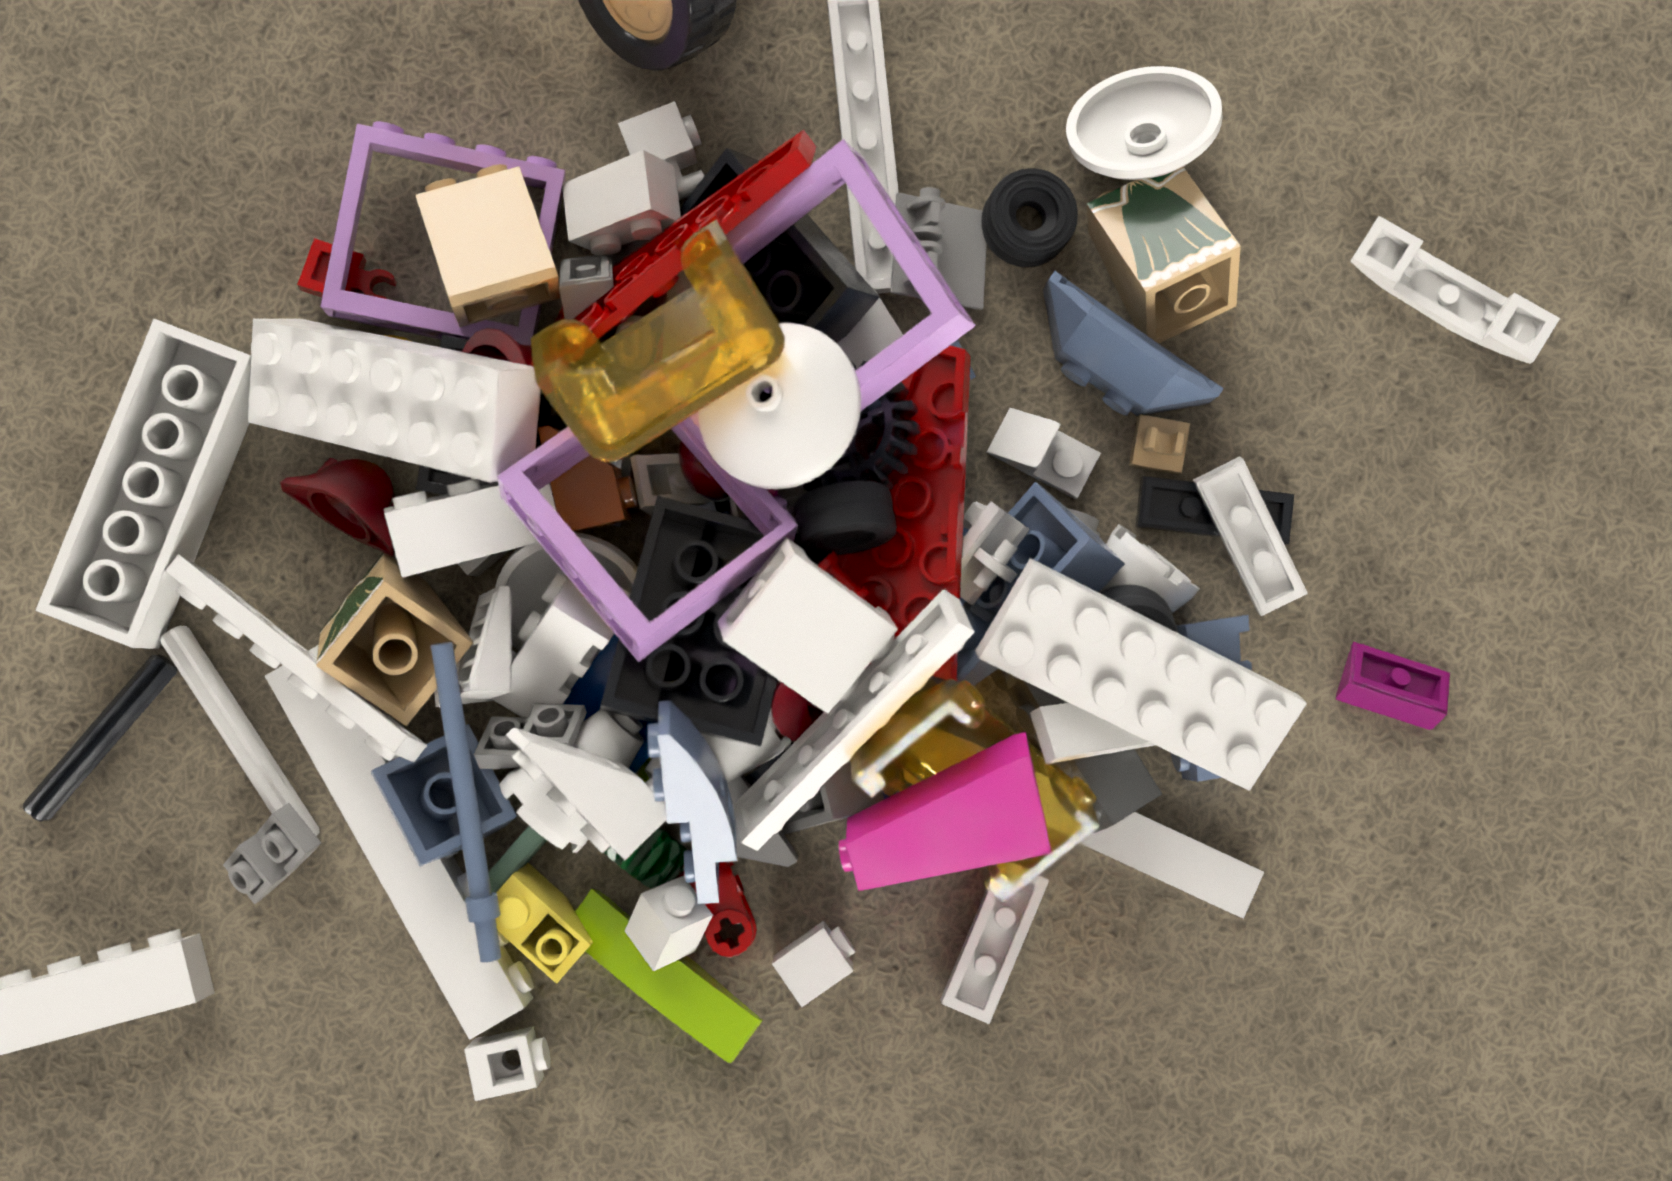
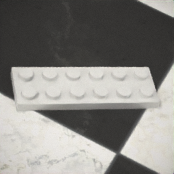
(1139, 675)

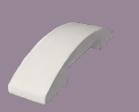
(1450, 297)

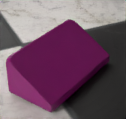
(1394, 686)

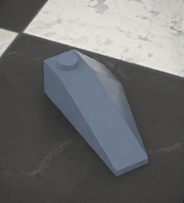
(1053, 540)

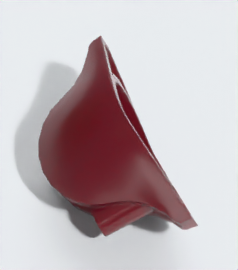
(348, 497)

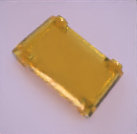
(666, 362)
(949, 726)

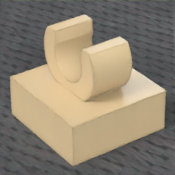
(1159, 444)

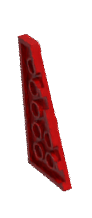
(655, 264)
(926, 502)

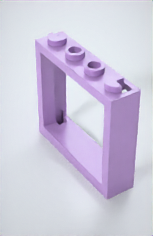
(439, 151)
(827, 174)
(520, 491)

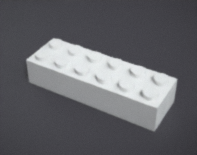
(393, 397)
(151, 488)

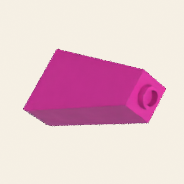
(951, 822)

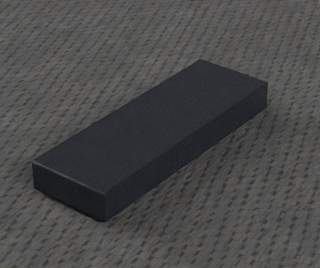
(1179, 508)

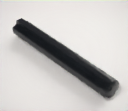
(100, 738)

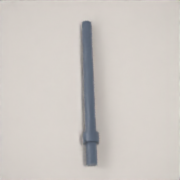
(482, 903)

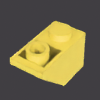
(541, 922)

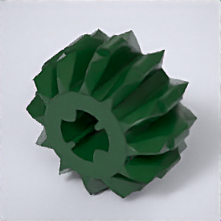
(654, 861)

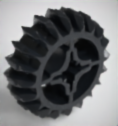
(888, 421)

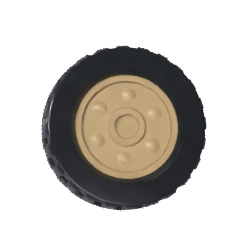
(659, 32)

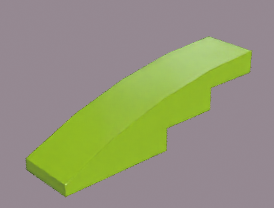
(677, 990)

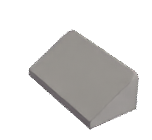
(584, 282)

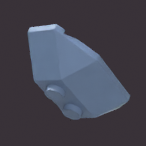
(1118, 357)

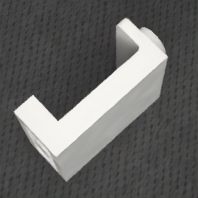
(806, 627)

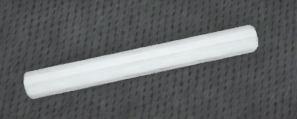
(232, 723)

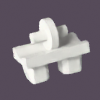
(988, 548)

